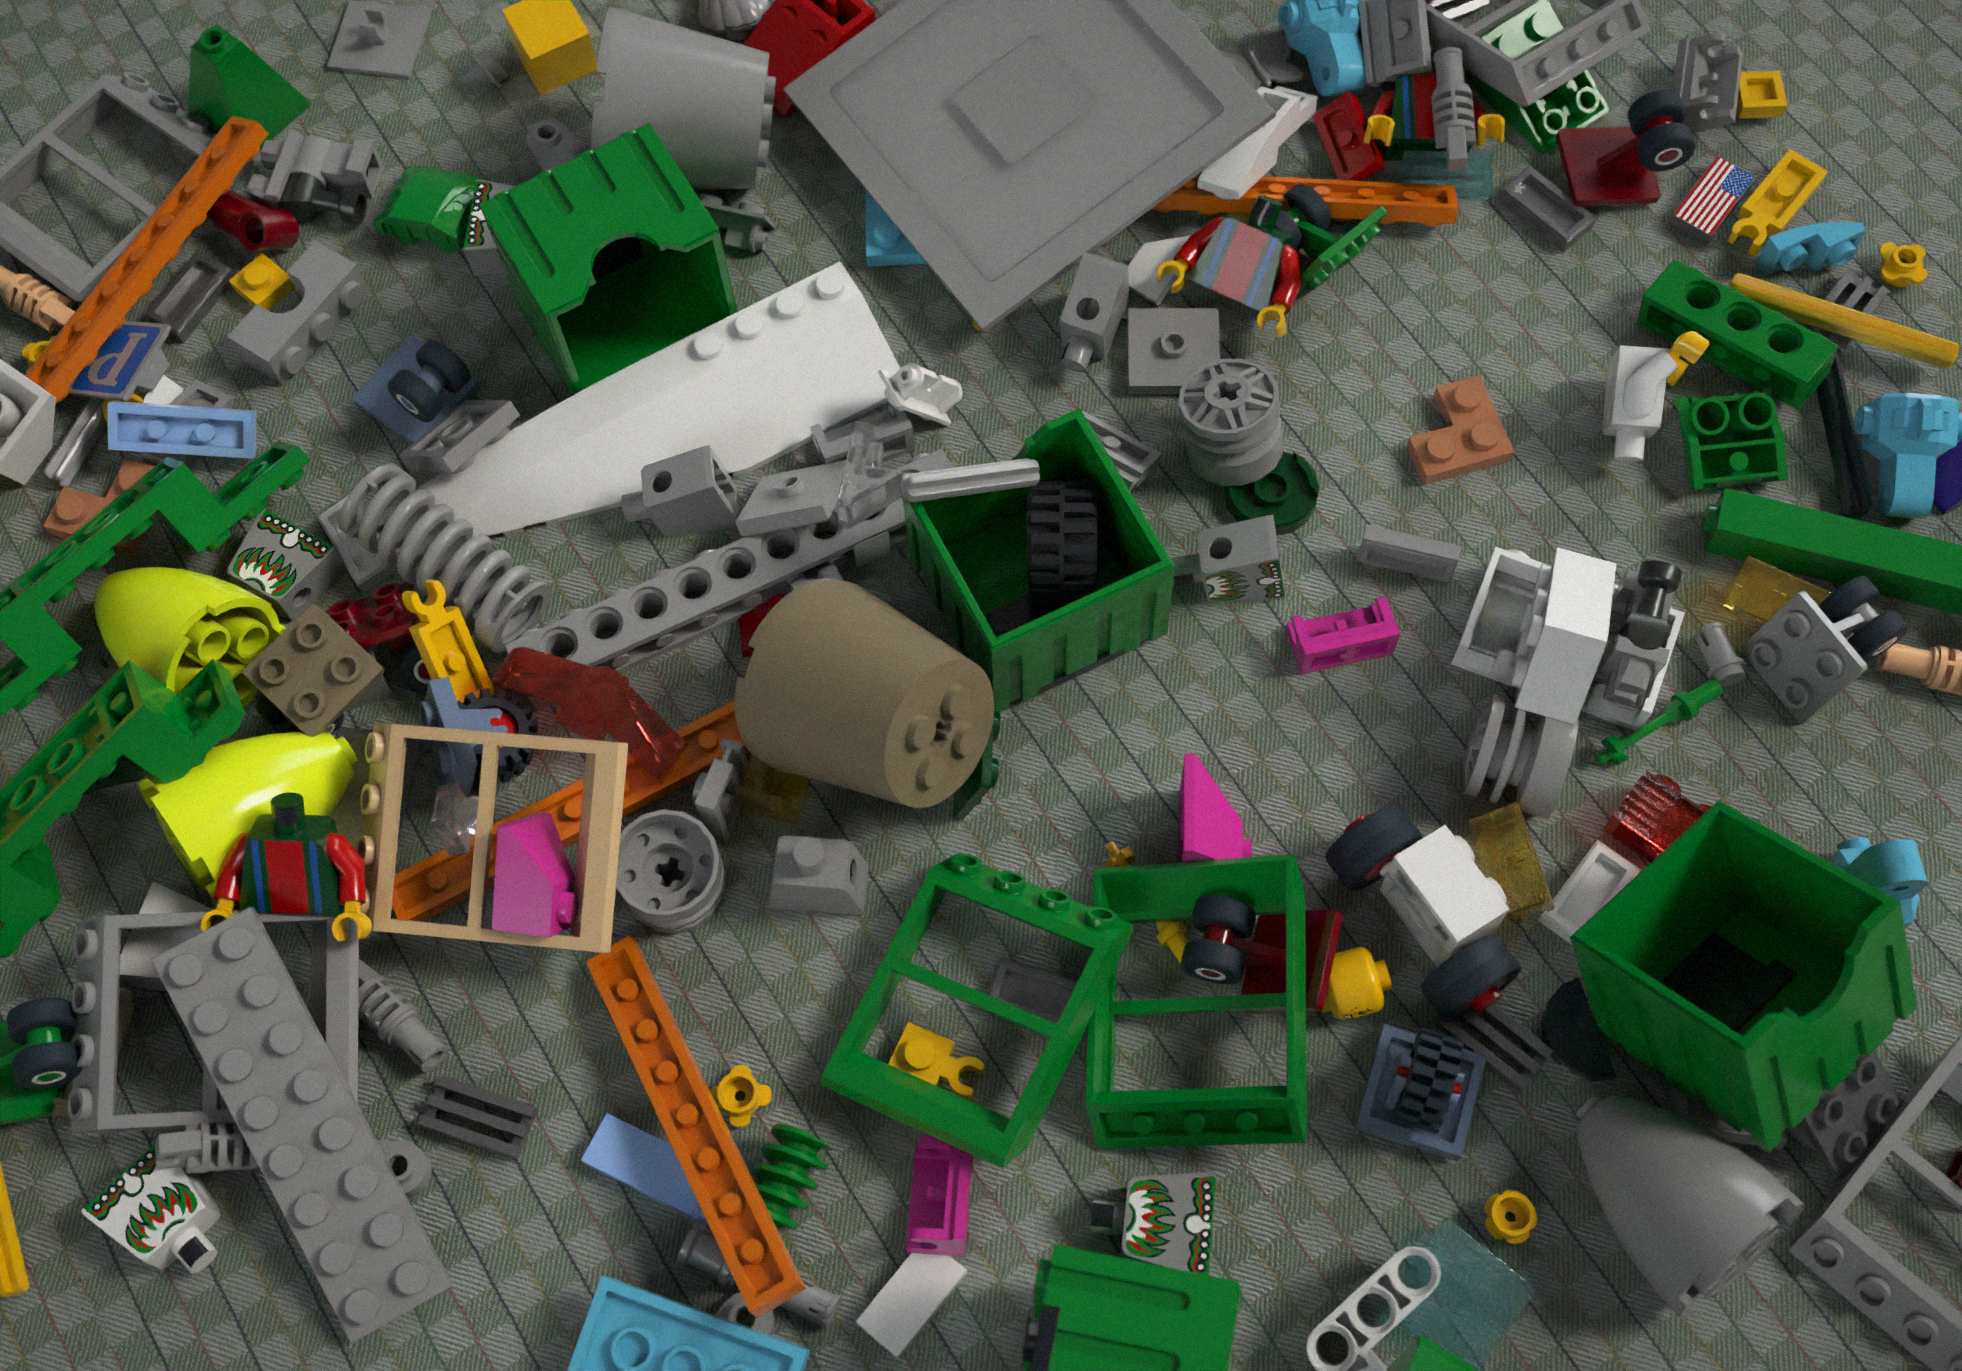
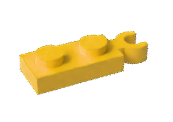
(1777, 199)
(446, 642)

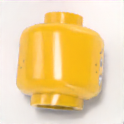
(1356, 984)

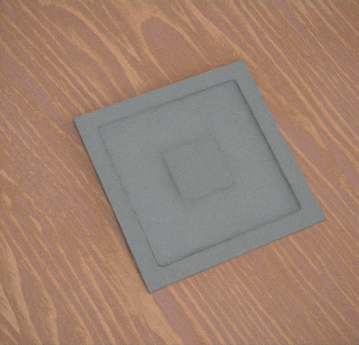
(1024, 129)

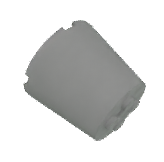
(693, 90)

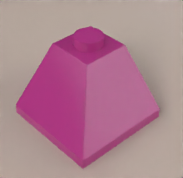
(1206, 819)
(532, 879)

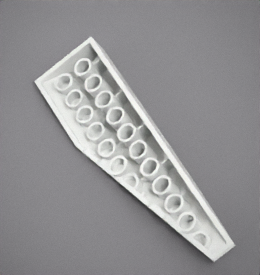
(736, 385)

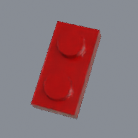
(1343, 133)

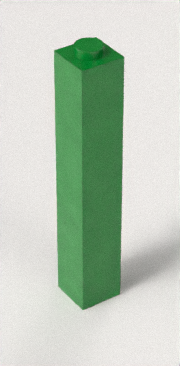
(1835, 548)

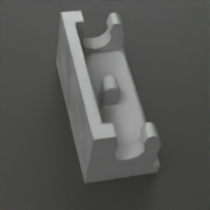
(1707, 81)
(891, 429)

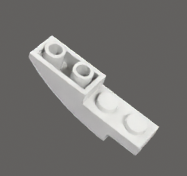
(1252, 158)

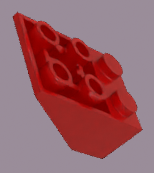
(804, 34)

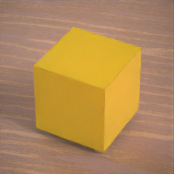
(550, 42)

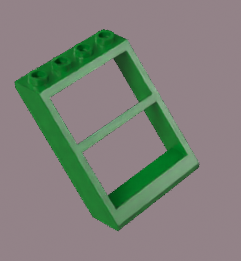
(936, 1109)
(1201, 1114)

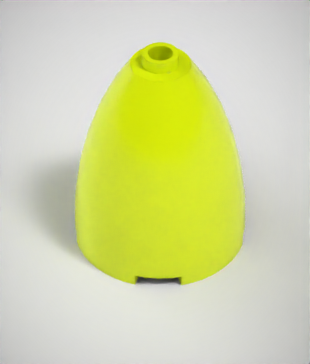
(182, 620)
(236, 785)

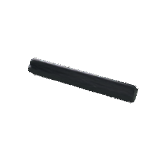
(1843, 443)

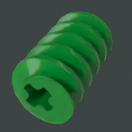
(788, 1172)

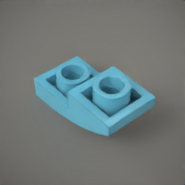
(1815, 244)

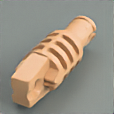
(35, 300)
(1936, 668)

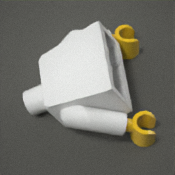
(1637, 390)

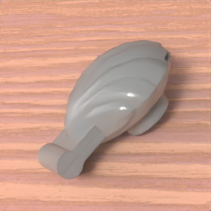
(732, 17)

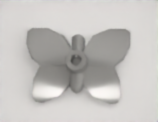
(1271, 62)

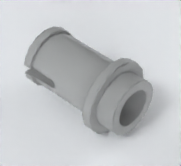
(1720, 655)

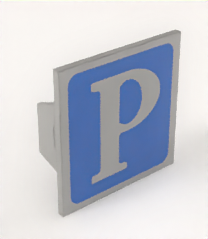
(123, 361)

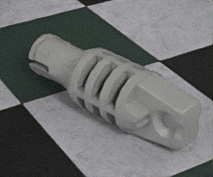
(1452, 109)
(396, 1019)
(205, 1149)

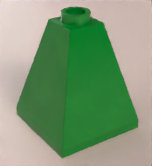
(235, 81)

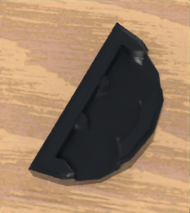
(1574, 1034)

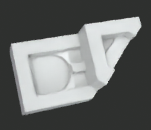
(1144, 267)

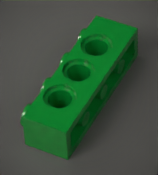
(1741, 334)

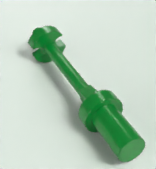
(1683, 706)

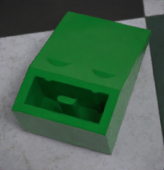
(1568, 106)

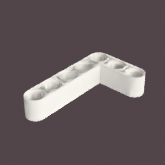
(1360, 1334)

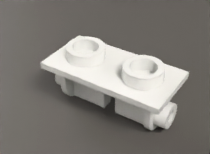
(921, 392)

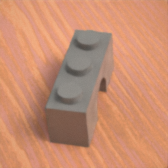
(283, 341)

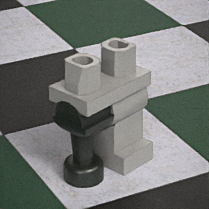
(311, 168)
(1636, 650)

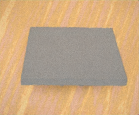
(379, 39)

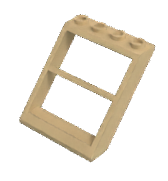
(596, 845)

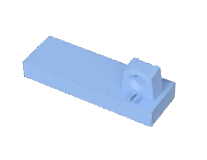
(181, 429)
(641, 1164)

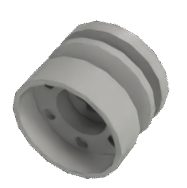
(1231, 422)
(1519, 756)
(656, 847)

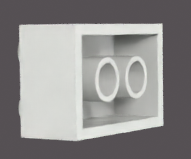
(1563, 635)

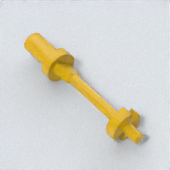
(1170, 932)

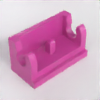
(1343, 637)
(939, 1199)

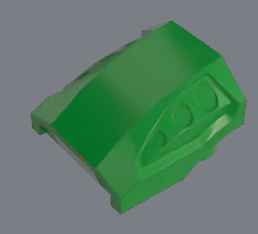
(430, 207)
(1731, 439)

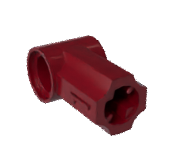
(253, 223)

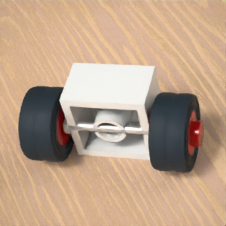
(1439, 900)

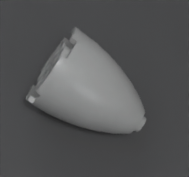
(1679, 1197)

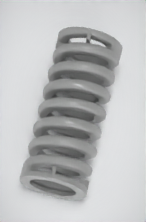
(445, 549)

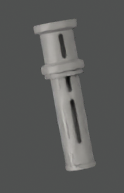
(703, 1252)

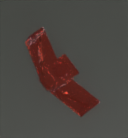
(594, 704)

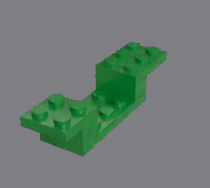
(183, 506)
(126, 717)

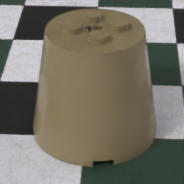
(862, 697)

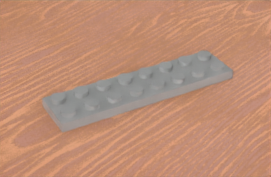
(302, 1124)

